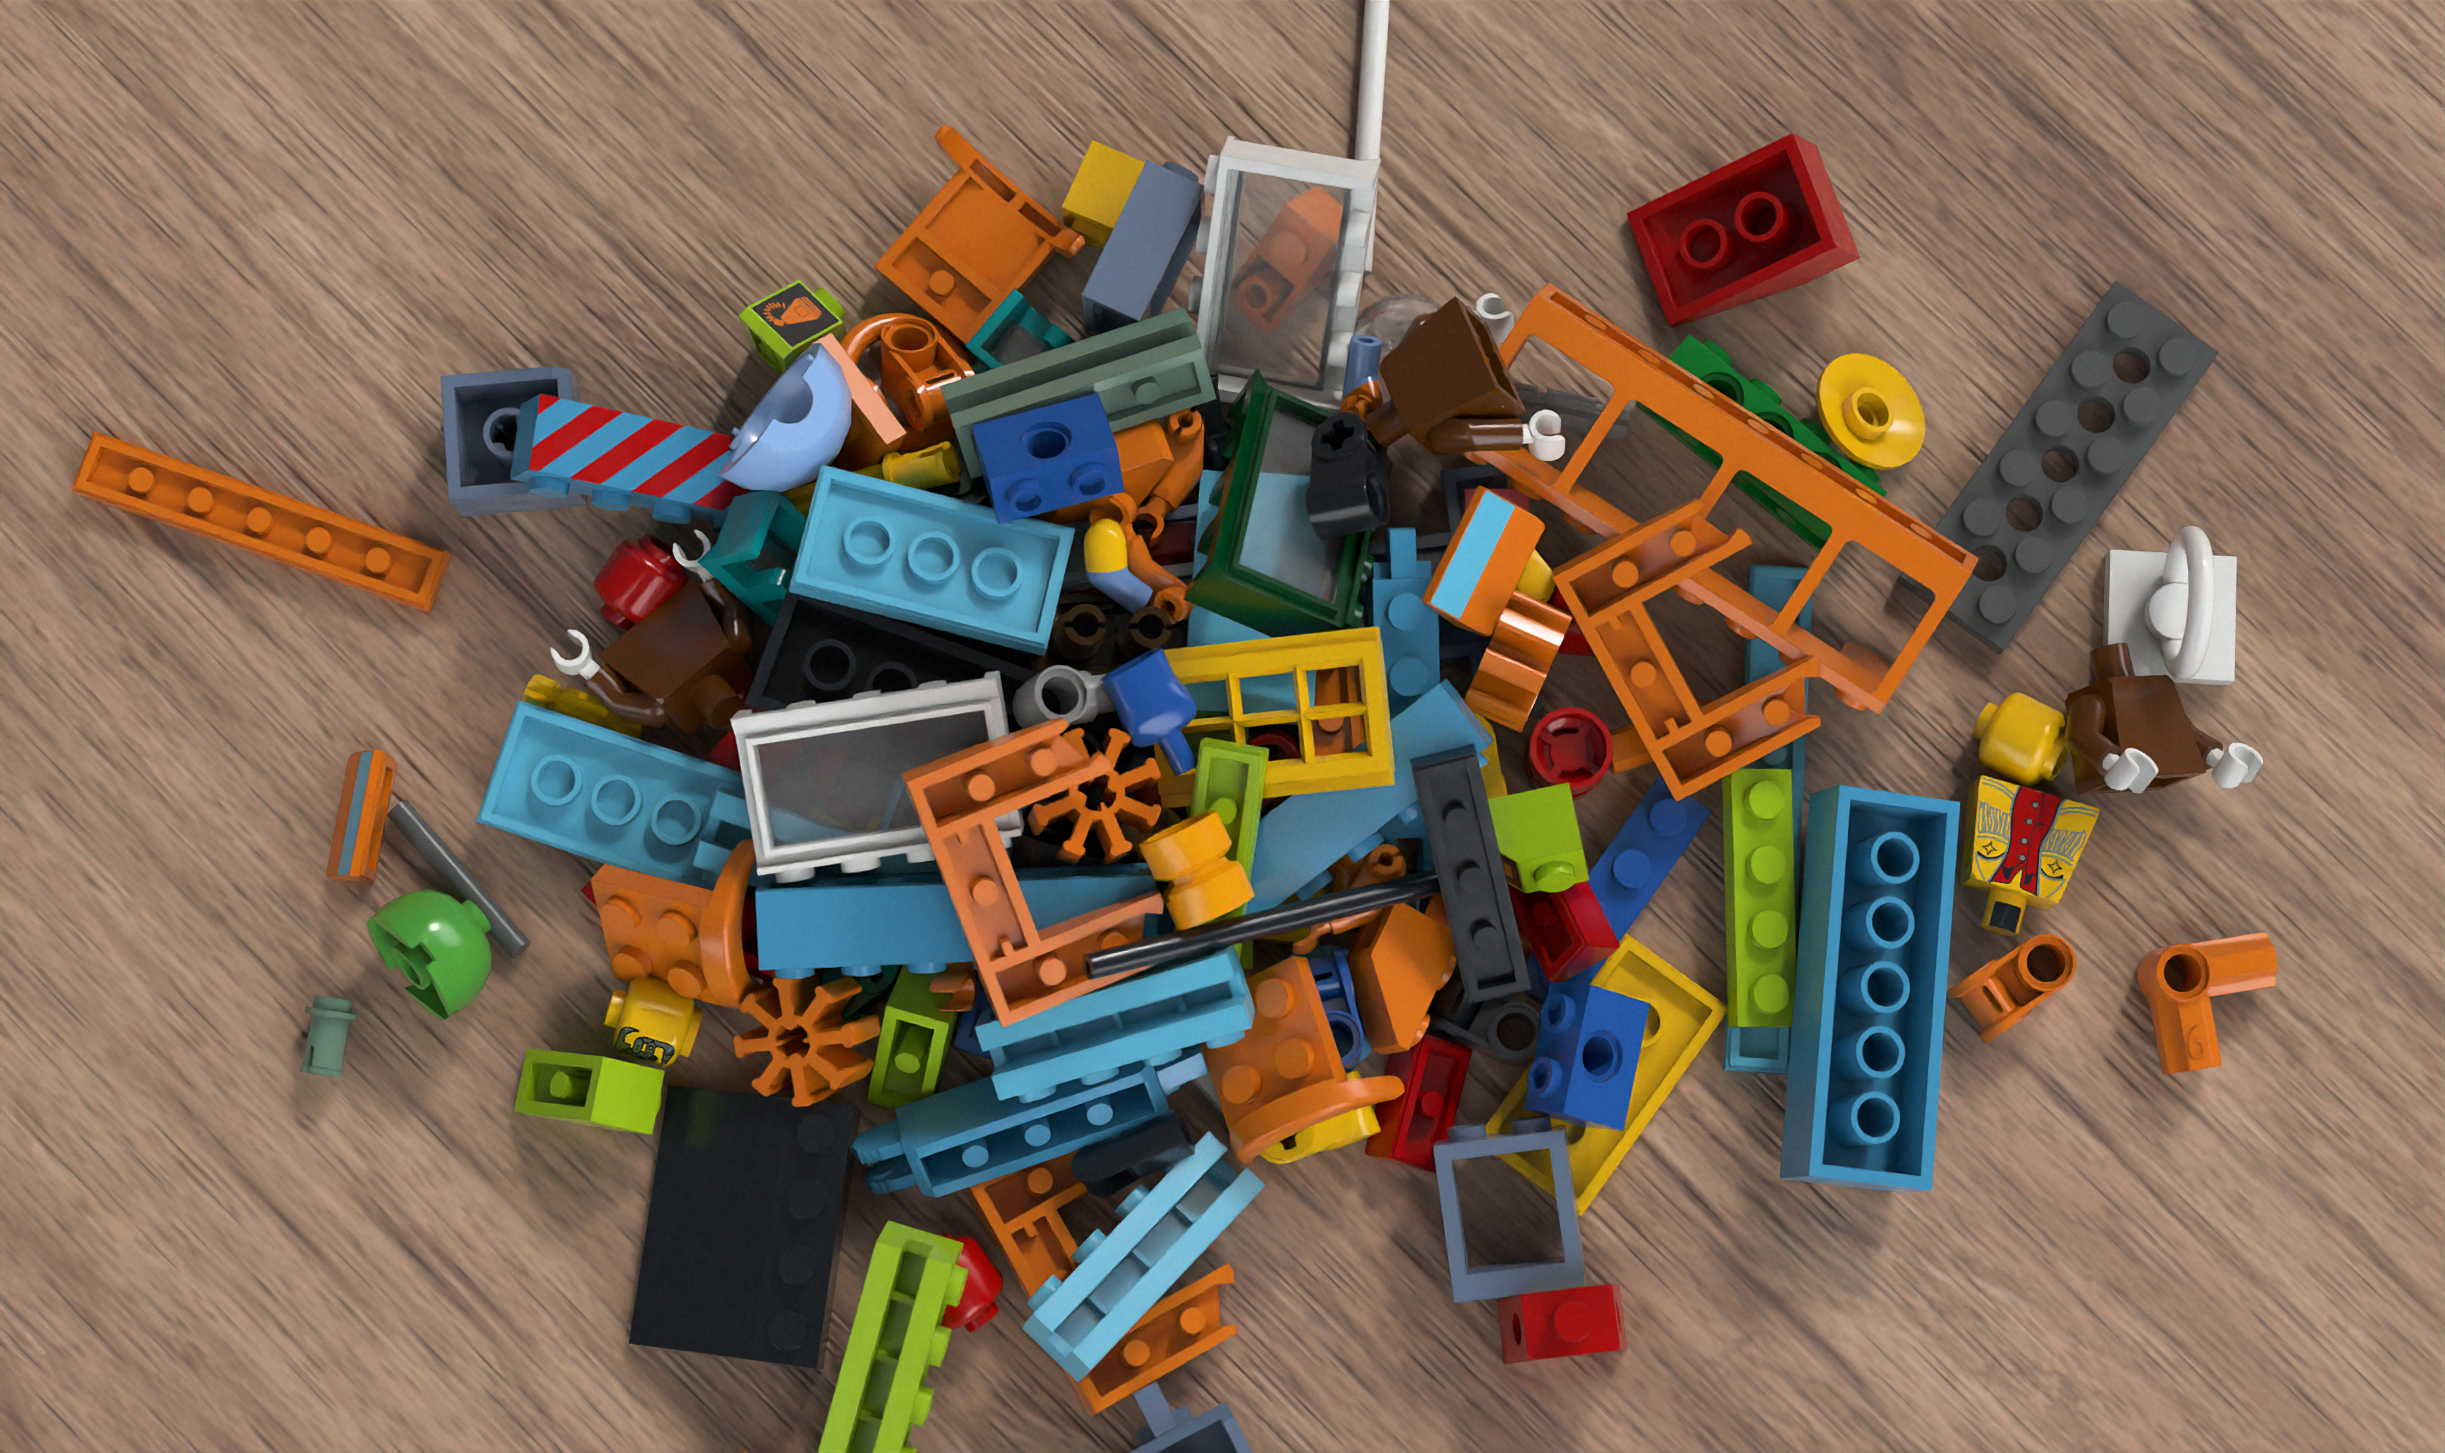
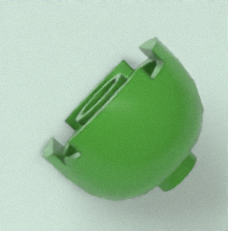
(436, 948)

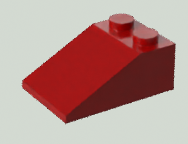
(1743, 232)

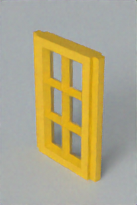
(1298, 656)

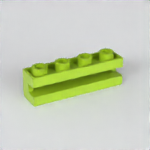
(895, 1342)

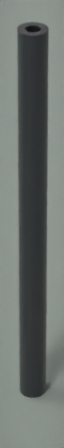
(1260, 924)

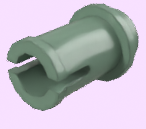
(327, 1035)

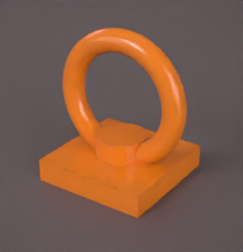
(873, 426)

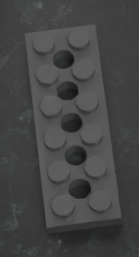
(2101, 461)

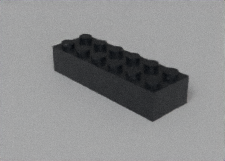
(840, 651)

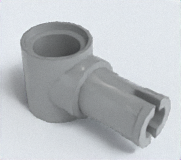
(1077, 691)

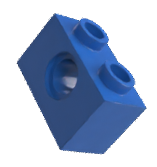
(1048, 458)
(1586, 1056)

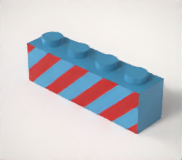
(623, 461)

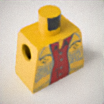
(2020, 848)

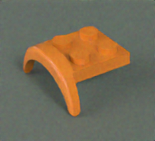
(973, 243)
(679, 929)
(1286, 1066)

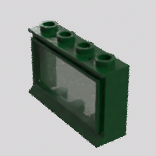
(1260, 546)

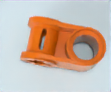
(914, 368)
(2006, 991)

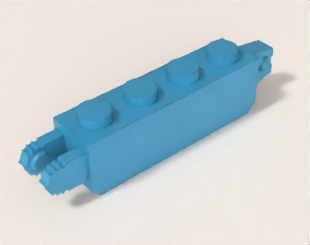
(1409, 648)
(974, 1137)

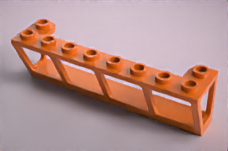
(1746, 444)

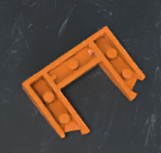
(1685, 741)
(956, 809)
(1025, 1224)

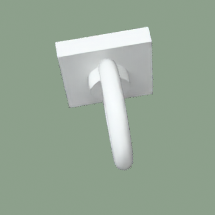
(2174, 609)

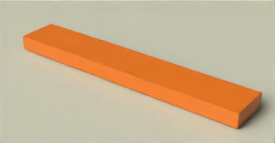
(262, 522)

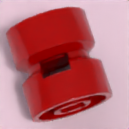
(1569, 748)

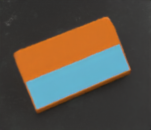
(1483, 562)
(362, 817)

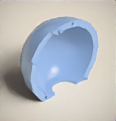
(793, 426)

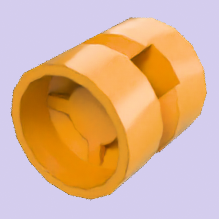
(1197, 870)

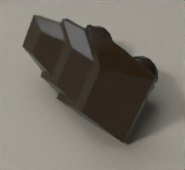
(1101, 635)

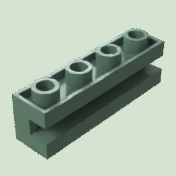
(1135, 369)

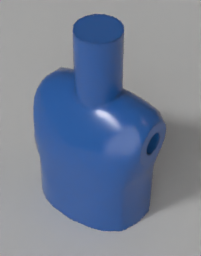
(1153, 706)

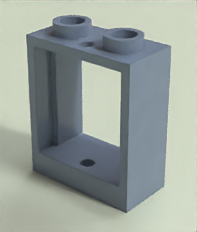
(1145, 248)
(1519, 1276)

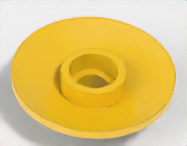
(1870, 411)

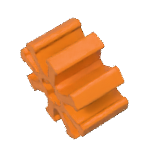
(1517, 660)
(1103, 819)
(813, 1064)

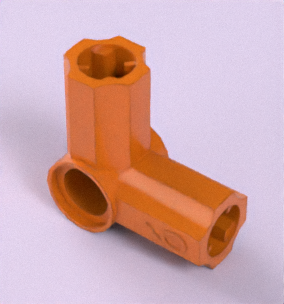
(2212, 968)

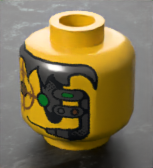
(652, 1021)

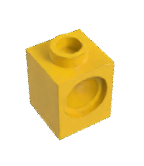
(1100, 193)

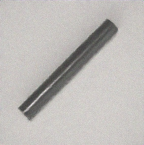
(457, 876)

